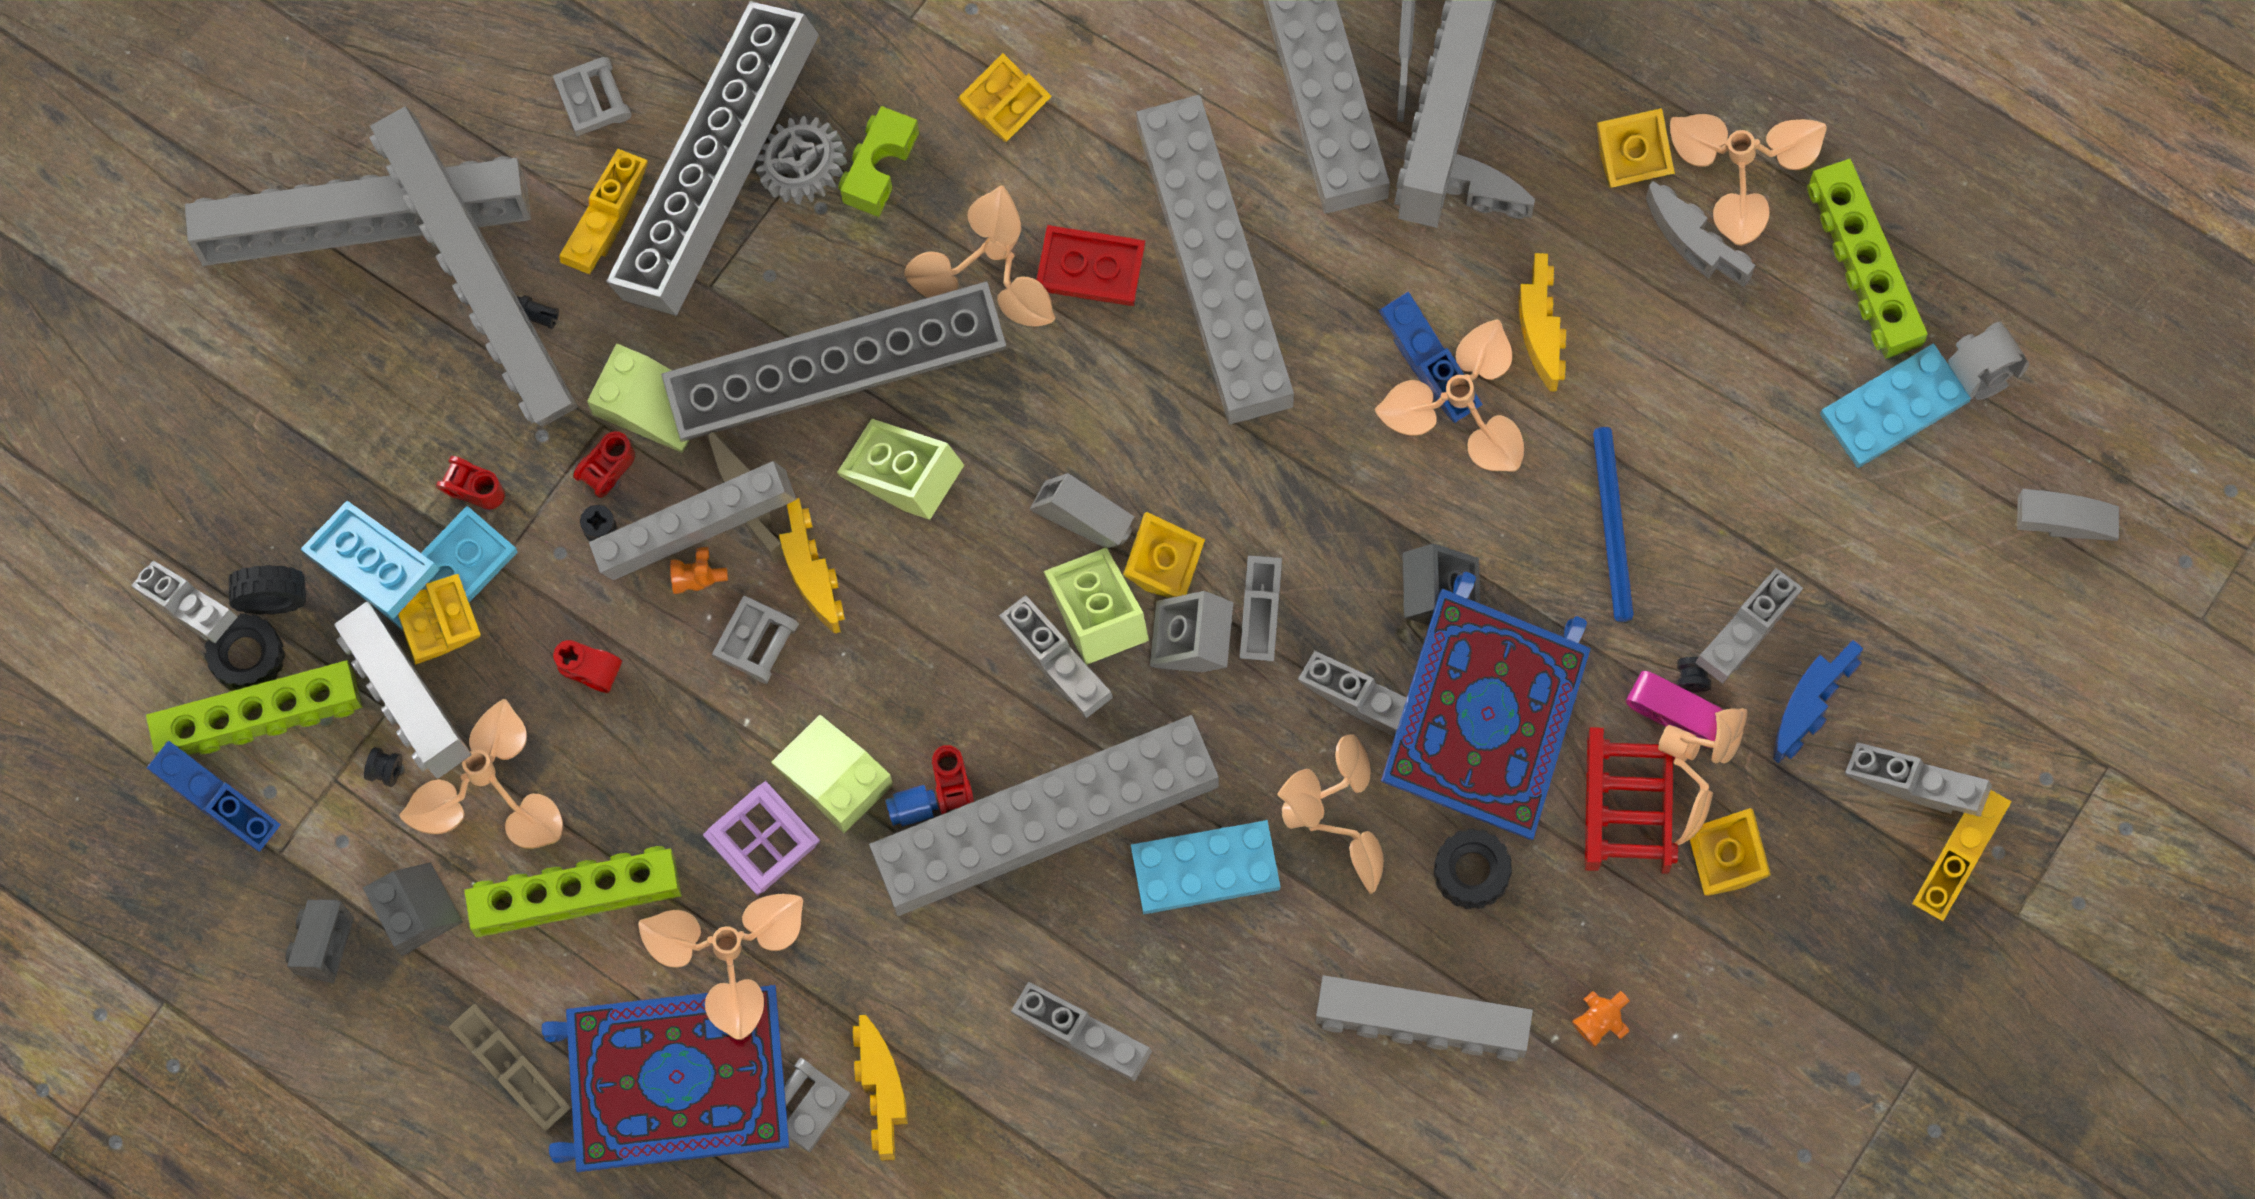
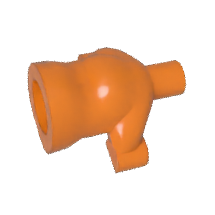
(695, 575)
(1601, 1018)

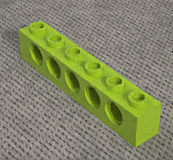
(1843, 182)
(270, 697)
(625, 893)

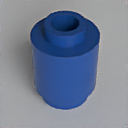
(911, 806)

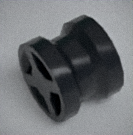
(600, 528)
(1692, 676)
(383, 766)

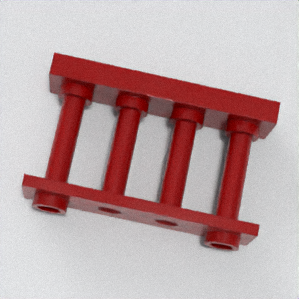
(1599, 816)

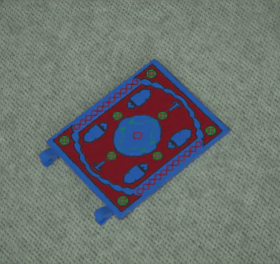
(1487, 712)
(668, 1084)

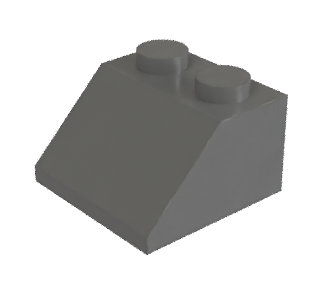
(1430, 570)
(412, 906)
(320, 940)

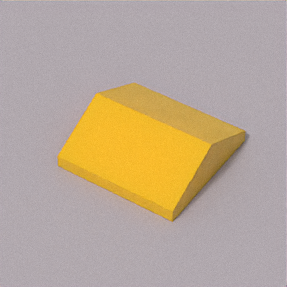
(1634, 148)
(1163, 557)
(1729, 853)

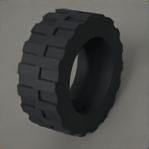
(267, 590)
(268, 664)
(1472, 842)

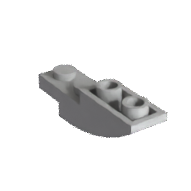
(1489, 189)
(1684, 229)
(183, 602)
(1749, 626)
(1055, 657)
(1353, 692)
(1918, 782)
(1080, 1032)

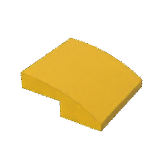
(1003, 98)
(438, 620)

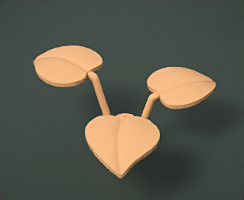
(1703, 136)
(998, 219)
(1411, 405)
(496, 734)
(1686, 746)
(1305, 808)
(732, 1006)

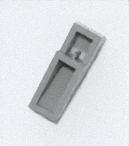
(2067, 515)
(1260, 608)

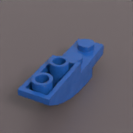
(1423, 350)
(1805, 708)
(213, 796)

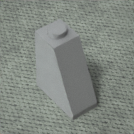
(1083, 511)

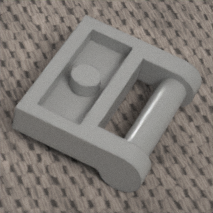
(581, 99)
(745, 634)
(817, 1108)

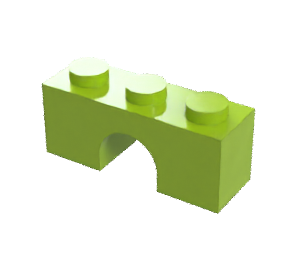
(887, 135)

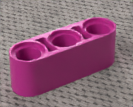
(1673, 706)

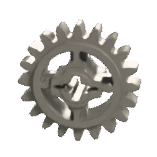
(807, 163)

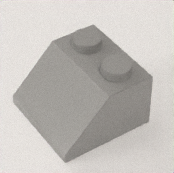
(1192, 632)

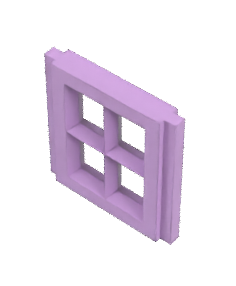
(738, 858)

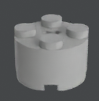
(1987, 361)

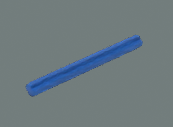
(1613, 524)

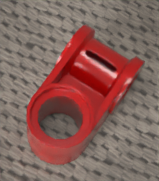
(605, 466)
(466, 481)
(593, 666)
(952, 786)

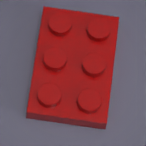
(1091, 265)

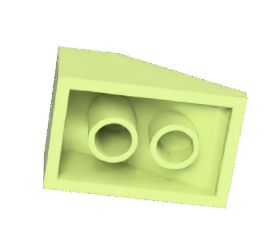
(635, 397)
(902, 467)
(1097, 606)
(833, 773)

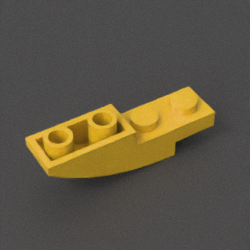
(606, 212)
(1539, 327)
(811, 577)
(1959, 857)
(879, 1074)

